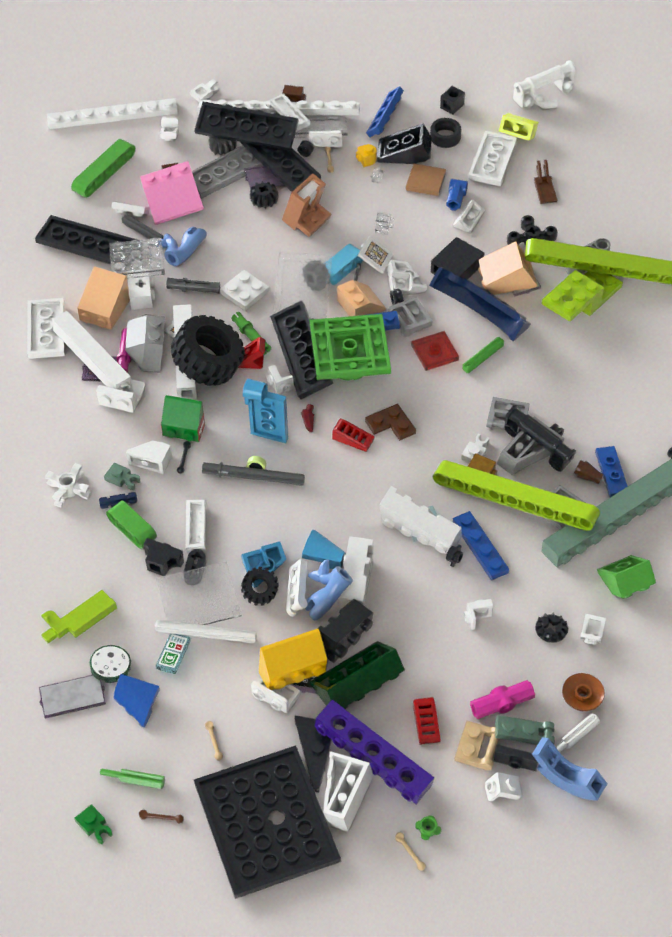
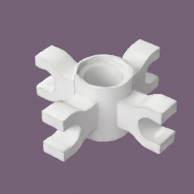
(68, 485)

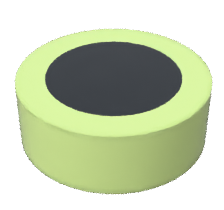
(256, 462)

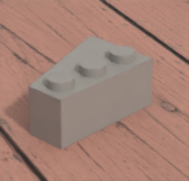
(523, 452)

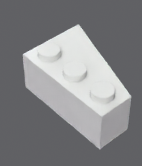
(358, 565)
(345, 789)

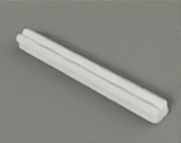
(205, 631)

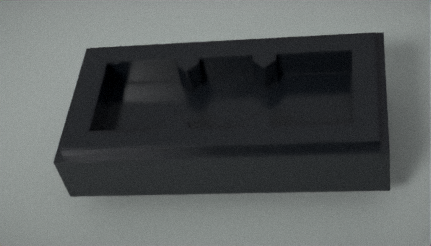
(515, 758)

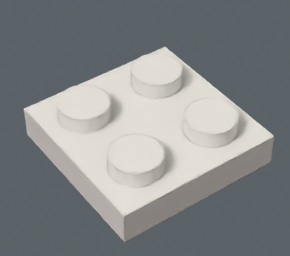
(244, 290)

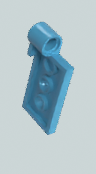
(260, 401)

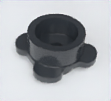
(454, 555)

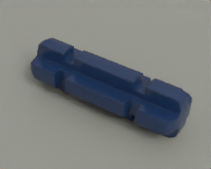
(115, 499)

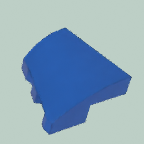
(136, 697)

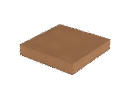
(425, 179)

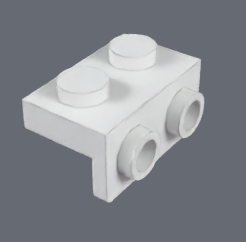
(326, 138)
(279, 699)

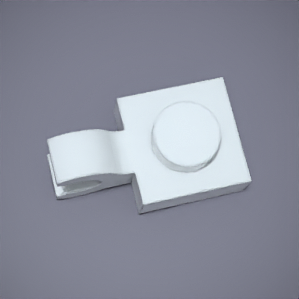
(204, 92)

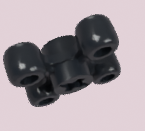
(531, 231)

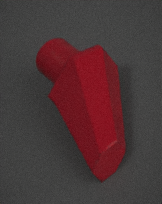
(308, 417)

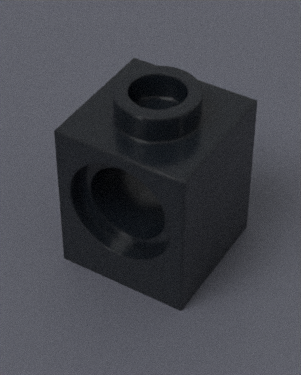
(452, 100)

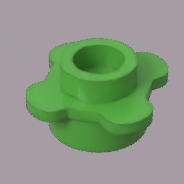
(427, 833)

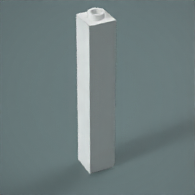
(91, 352)
(185, 387)

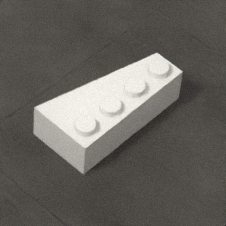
(418, 521)

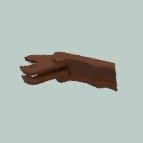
(544, 184)

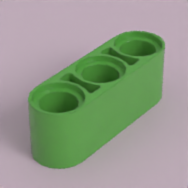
(131, 524)

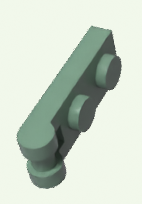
(522, 730)

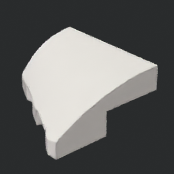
(403, 277)

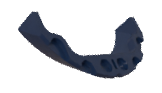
(481, 301)

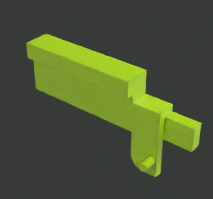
(80, 618)

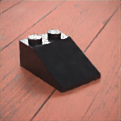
(406, 146)

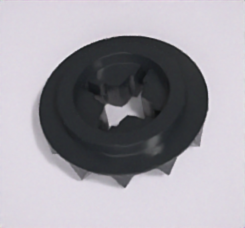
(548, 634)

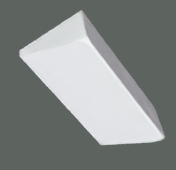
(469, 217)

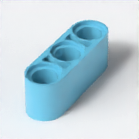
(344, 263)

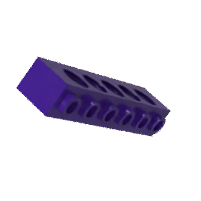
(334, 715)

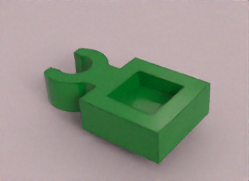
(93, 822)

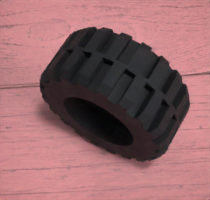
(197, 362)

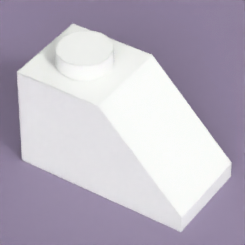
(150, 456)

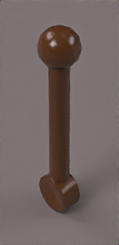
(143, 815)

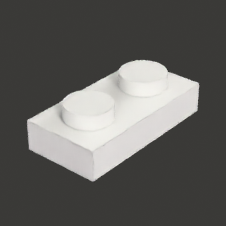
(123, 208)

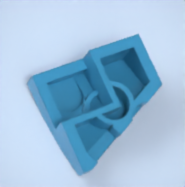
(320, 549)
(269, 556)

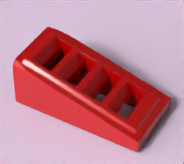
(348, 427)
(424, 707)

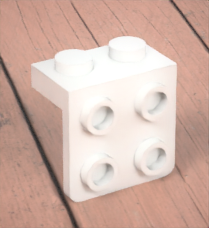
(121, 399)

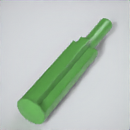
(136, 777)

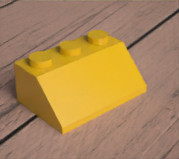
(292, 660)

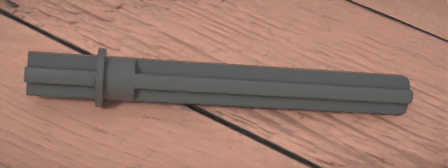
(252, 473)

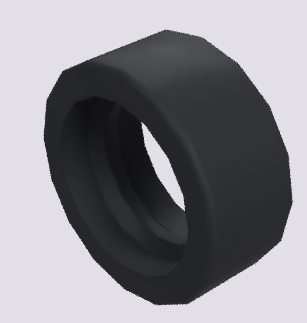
(445, 124)

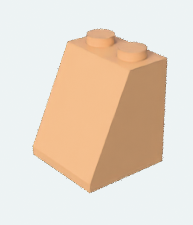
(507, 270)
(104, 298)

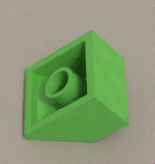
(627, 576)

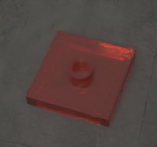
(434, 350)

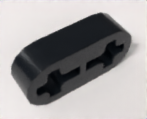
(192, 556)

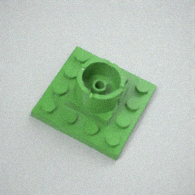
(350, 347)

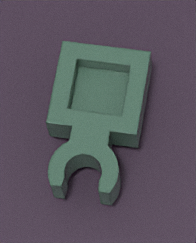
(121, 475)

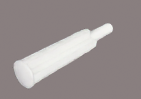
(579, 732)

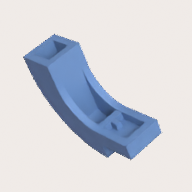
(573, 779)

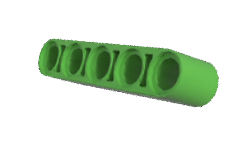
(103, 168)

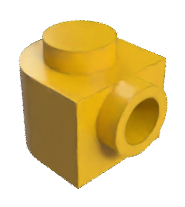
(366, 155)

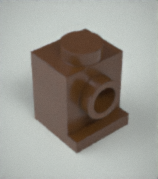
(294, 93)

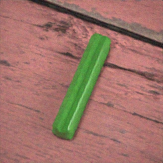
(483, 354)

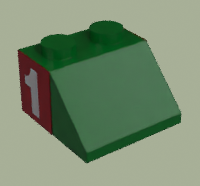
(182, 418)

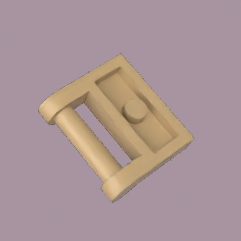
(471, 744)

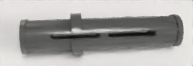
(192, 285)

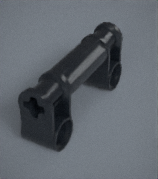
(560, 453)

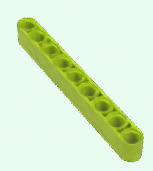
(598, 260)
(516, 495)

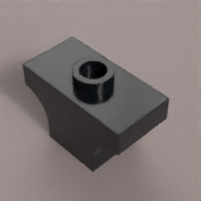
(162, 557)

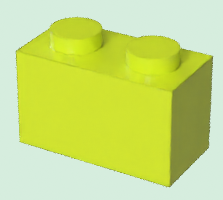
(518, 126)

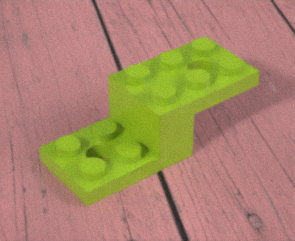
(581, 293)

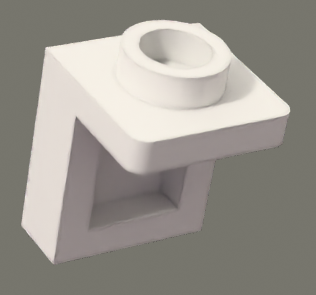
(169, 128)
(279, 384)
(476, 610)
(593, 629)
(503, 786)

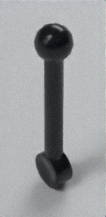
(186, 445)

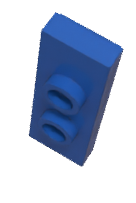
(612, 469)

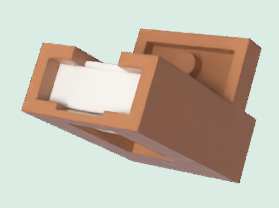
(304, 208)

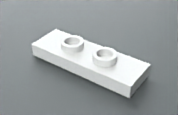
(287, 108)
(195, 525)

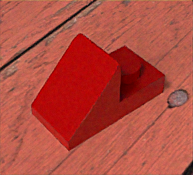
(254, 354)

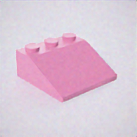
(171, 193)

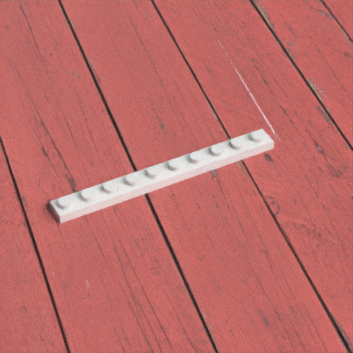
(305, 107)

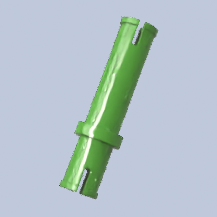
(247, 328)

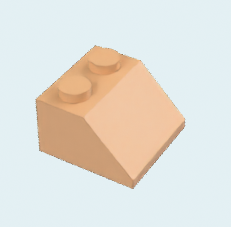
(358, 299)

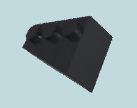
(345, 629)

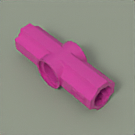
(502, 699)

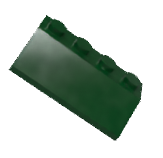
(359, 675)

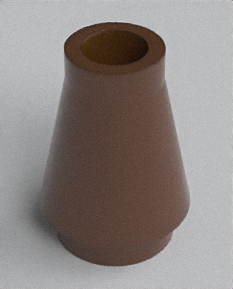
(588, 472)

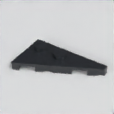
(314, 748)

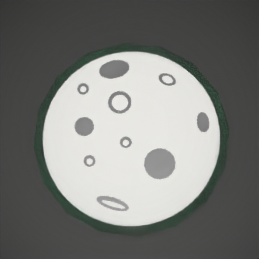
(109, 663)

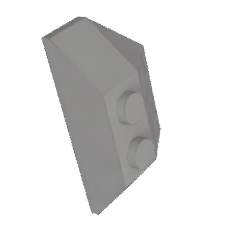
(145, 341)

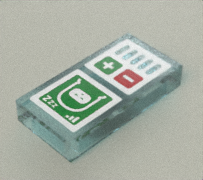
(173, 653)

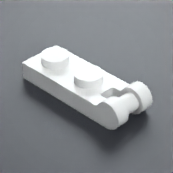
(297, 588)

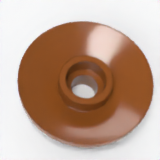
(583, 684)

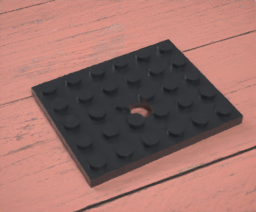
(251, 847)

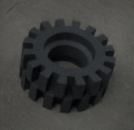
(265, 575)

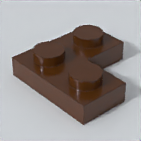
(393, 418)

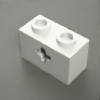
(141, 293)

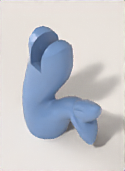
(190, 241)
(324, 599)

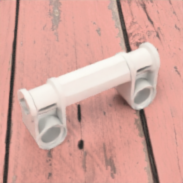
(561, 76)

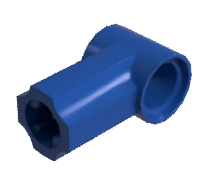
(457, 191)

